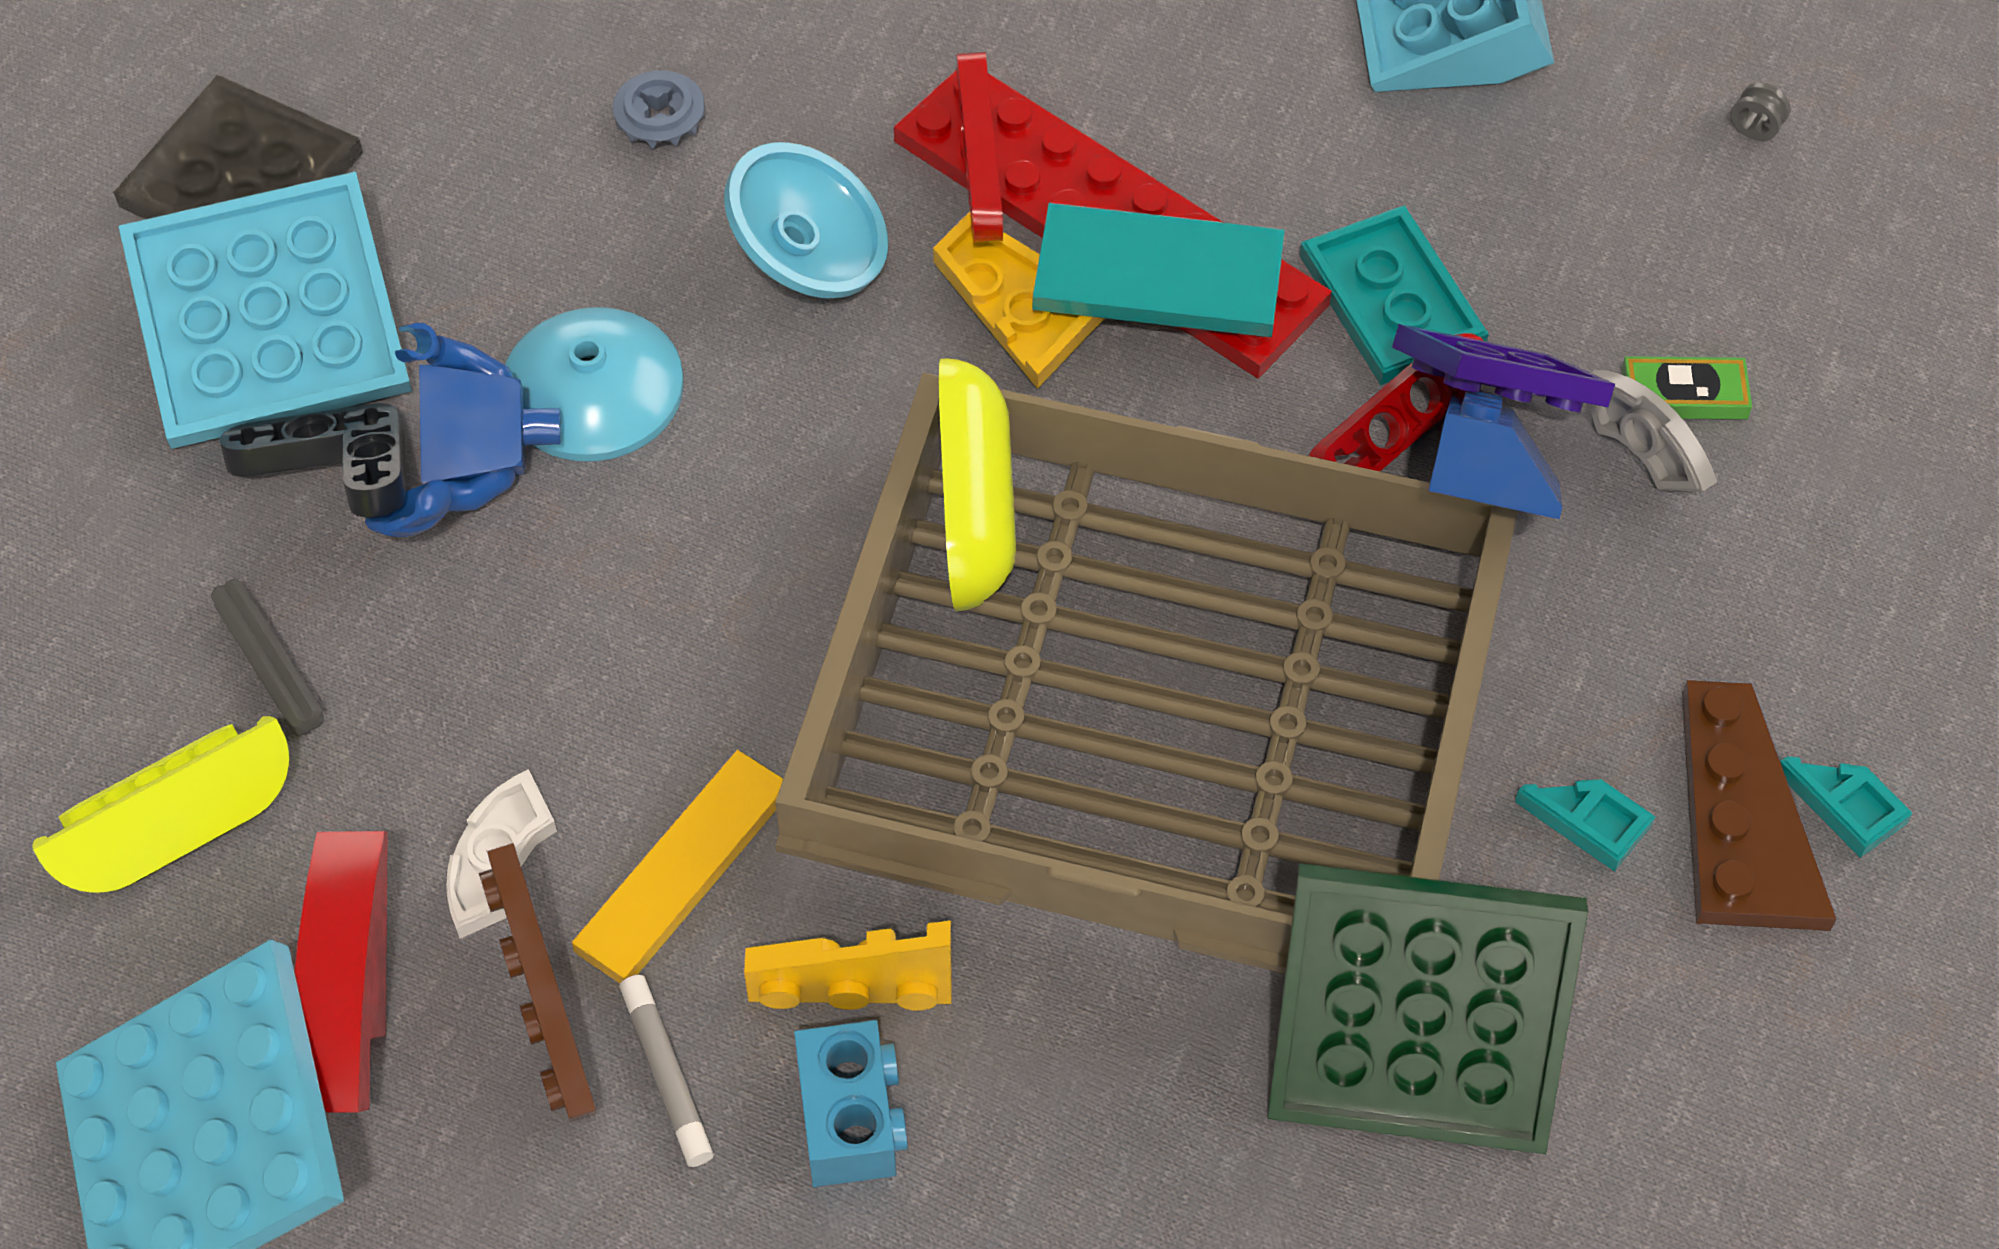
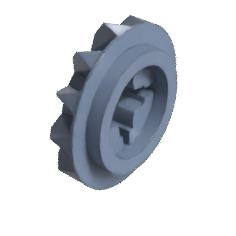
(656, 91)

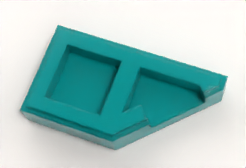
(1848, 801)
(1591, 817)

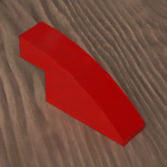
(344, 962)

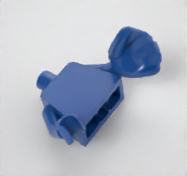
(468, 432)

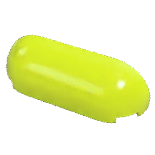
(975, 483)
(167, 808)

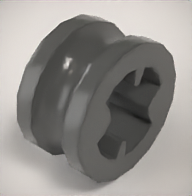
(1760, 111)

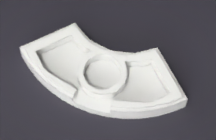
(506, 816)

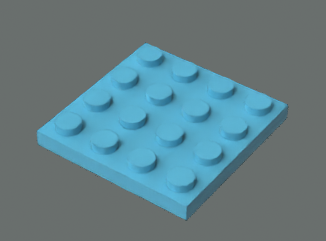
(263, 308)
(202, 1116)

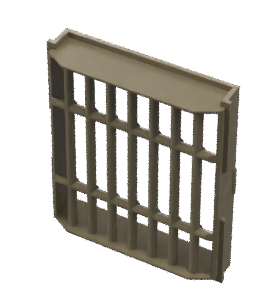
(1002, 864)

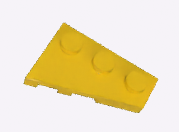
(999, 288)
(877, 970)

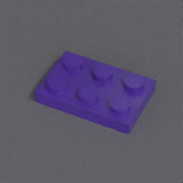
(1512, 370)

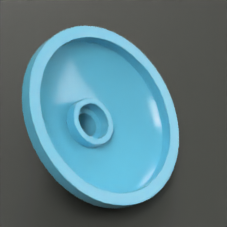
(806, 220)
(605, 402)

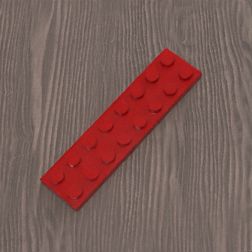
(1055, 163)

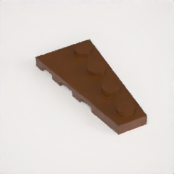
(1744, 823)
(527, 955)

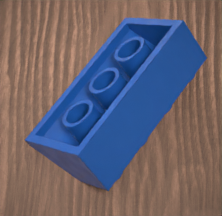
(1492, 458)

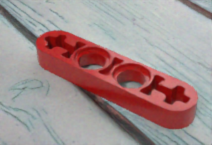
(979, 147)
(1404, 420)

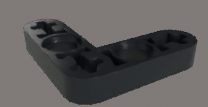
(361, 437)

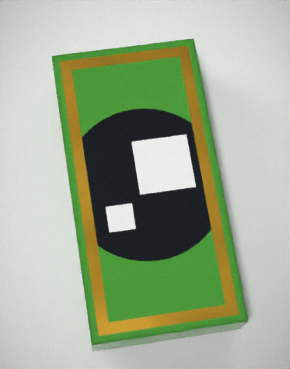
(1695, 384)

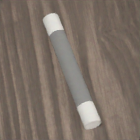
(666, 1071)

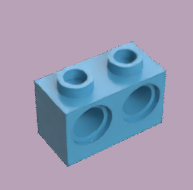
(840, 1103)

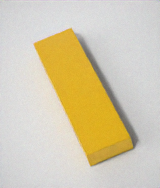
(680, 869)

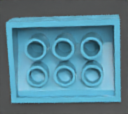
(1452, 42)

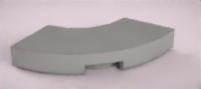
(1653, 434)

